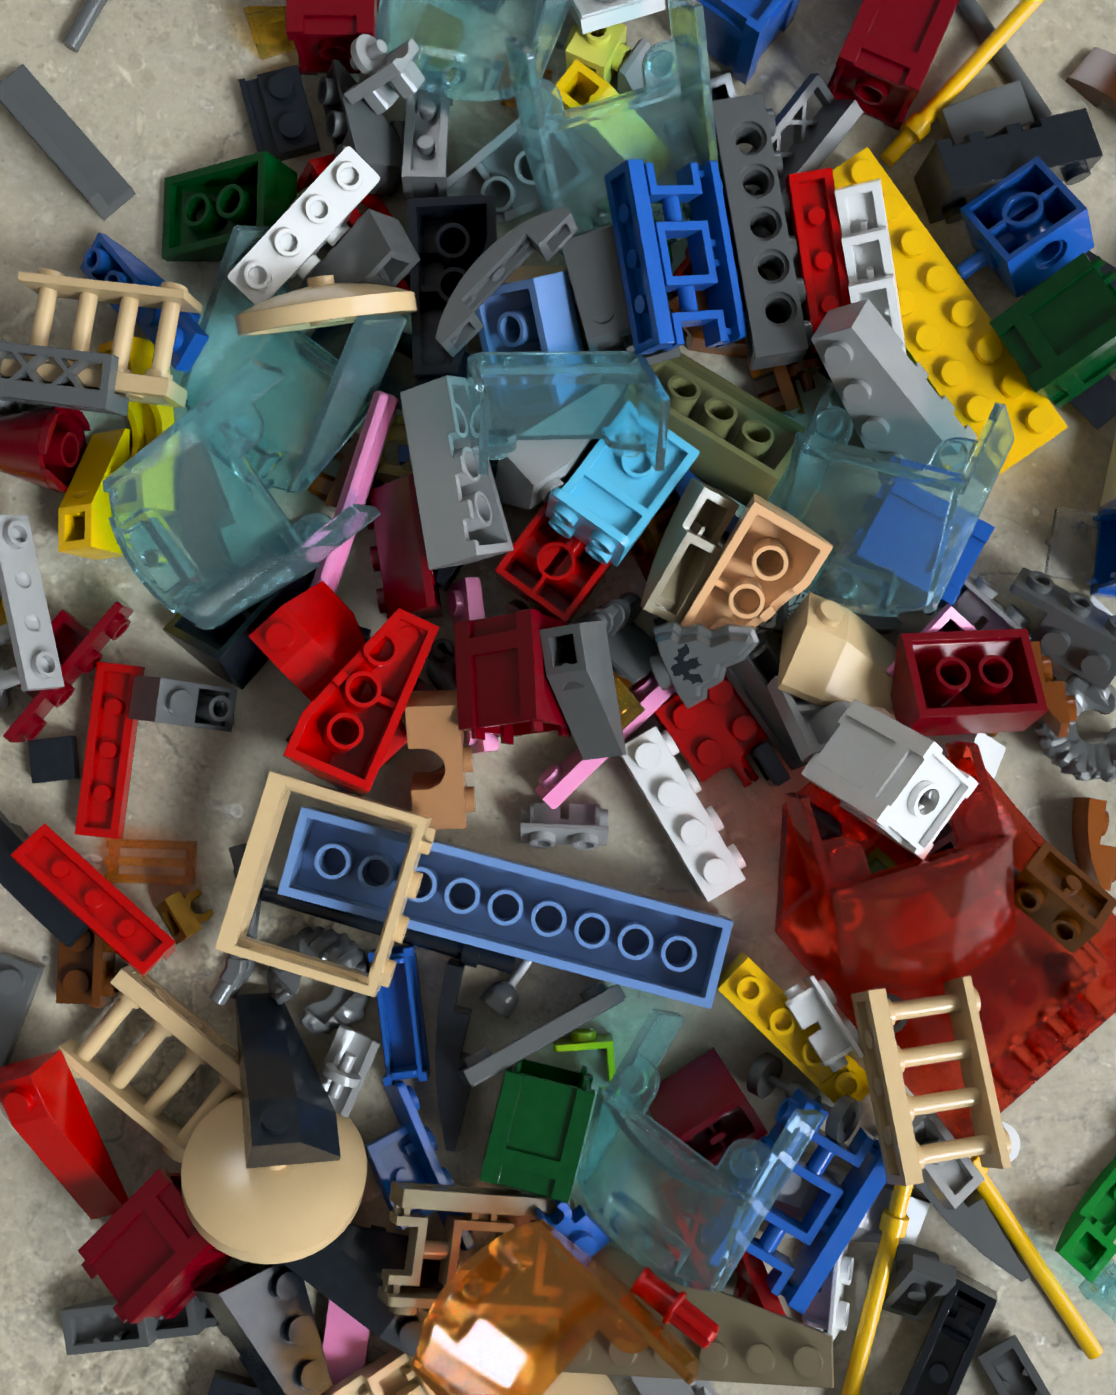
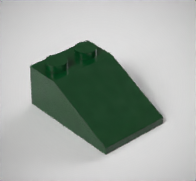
(213, 199)

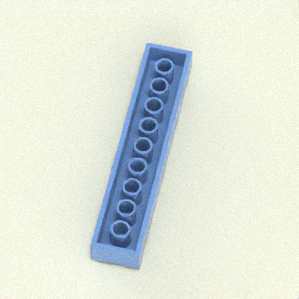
(510, 907)

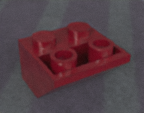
(706, 1107)

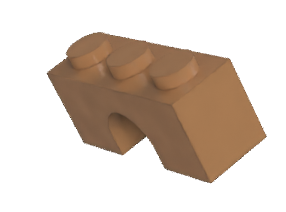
(442, 792)

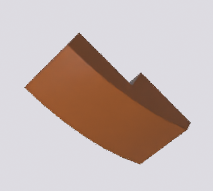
(1060, 706)
(1088, 825)

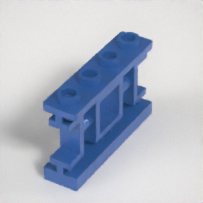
(647, 263)
(831, 1216)

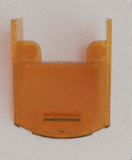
(526, 1313)

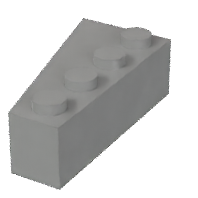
(882, 387)
(455, 503)

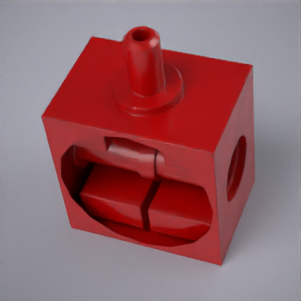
(550, 569)

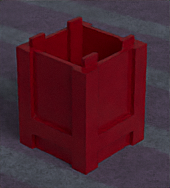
(327, 29)
(890, 55)
(505, 678)
(152, 1252)

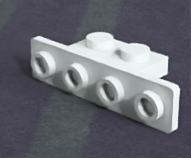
(305, 228)

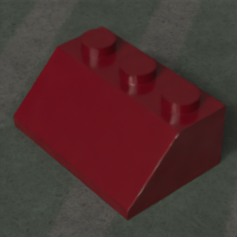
(402, 552)
(966, 682)

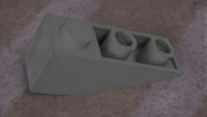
(360, 129)
(370, 253)
(584, 686)

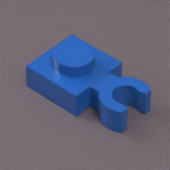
(576, 1226)

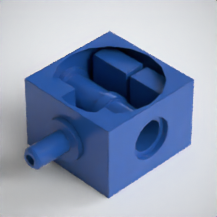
(1025, 228)

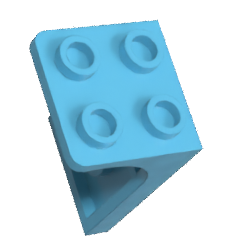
(616, 497)

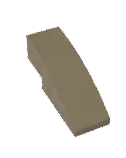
(687, 550)

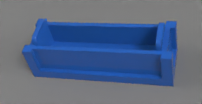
(403, 1020)

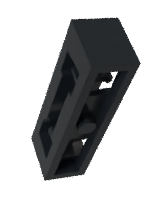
(951, 1339)

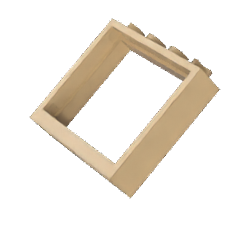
(254, 865)

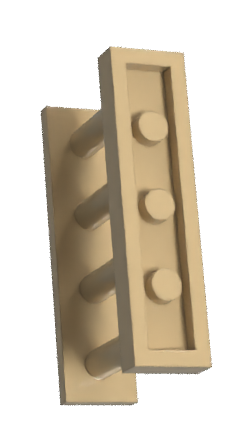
(152, 388)
(169, 1019)
(895, 1108)

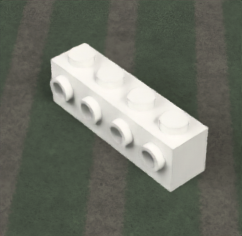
(681, 815)

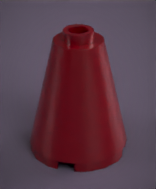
(43, 445)

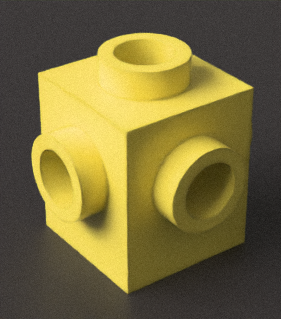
(598, 50)

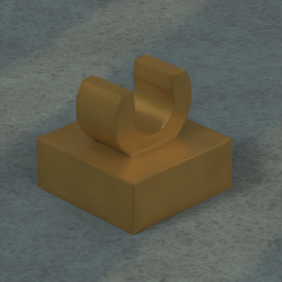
(180, 918)

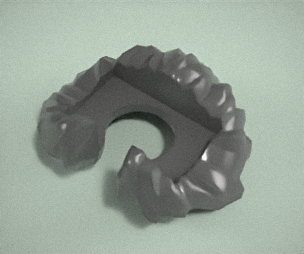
(1072, 753)
(342, 1005)

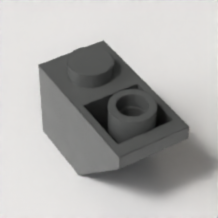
(182, 703)

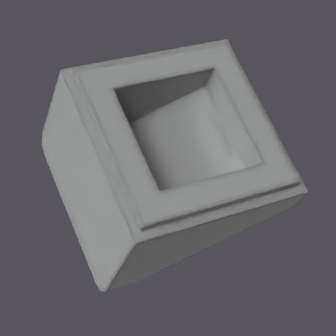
(631, 70)

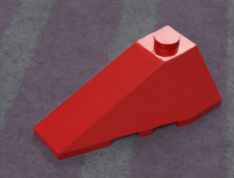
(313, 642)

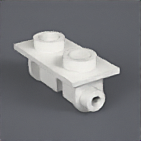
(816, 1005)
(827, 1308)

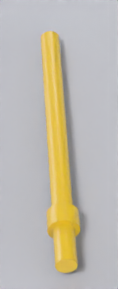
(918, 124)
(893, 1227)
(1037, 1264)

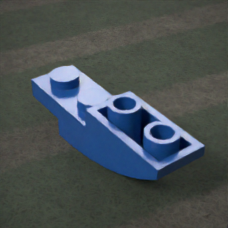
(112, 262)

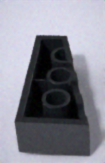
(964, 171)

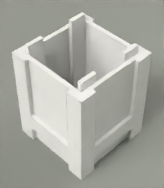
(890, 777)

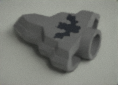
(697, 657)

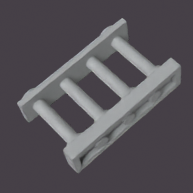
(26, 613)

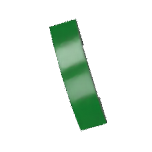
(1092, 1227)

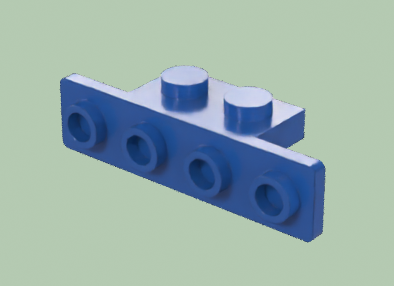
(409, 1154)

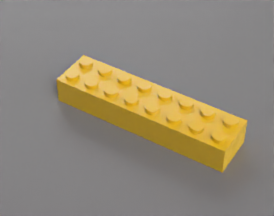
(950, 328)

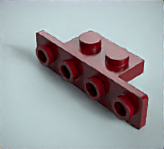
(78, 654)

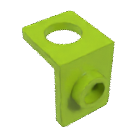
(587, 1040)

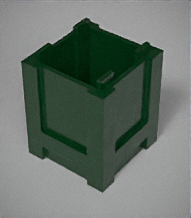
(1064, 330)
(538, 1129)

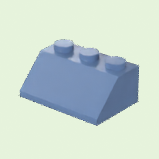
(531, 316)

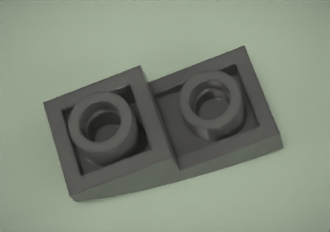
(986, 113)

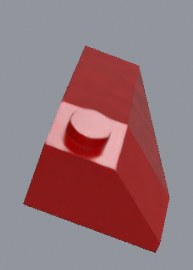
(356, 715)
(53, 1119)

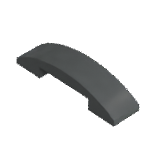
(542, 234)

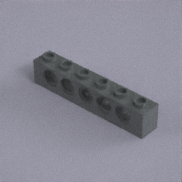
(749, 122)

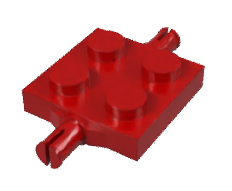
(713, 732)

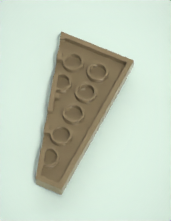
(749, 1346)

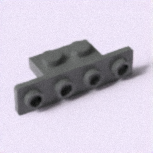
(1072, 630)

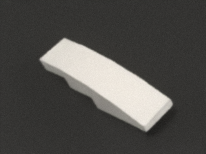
(869, 250)

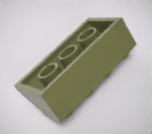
(739, 437)

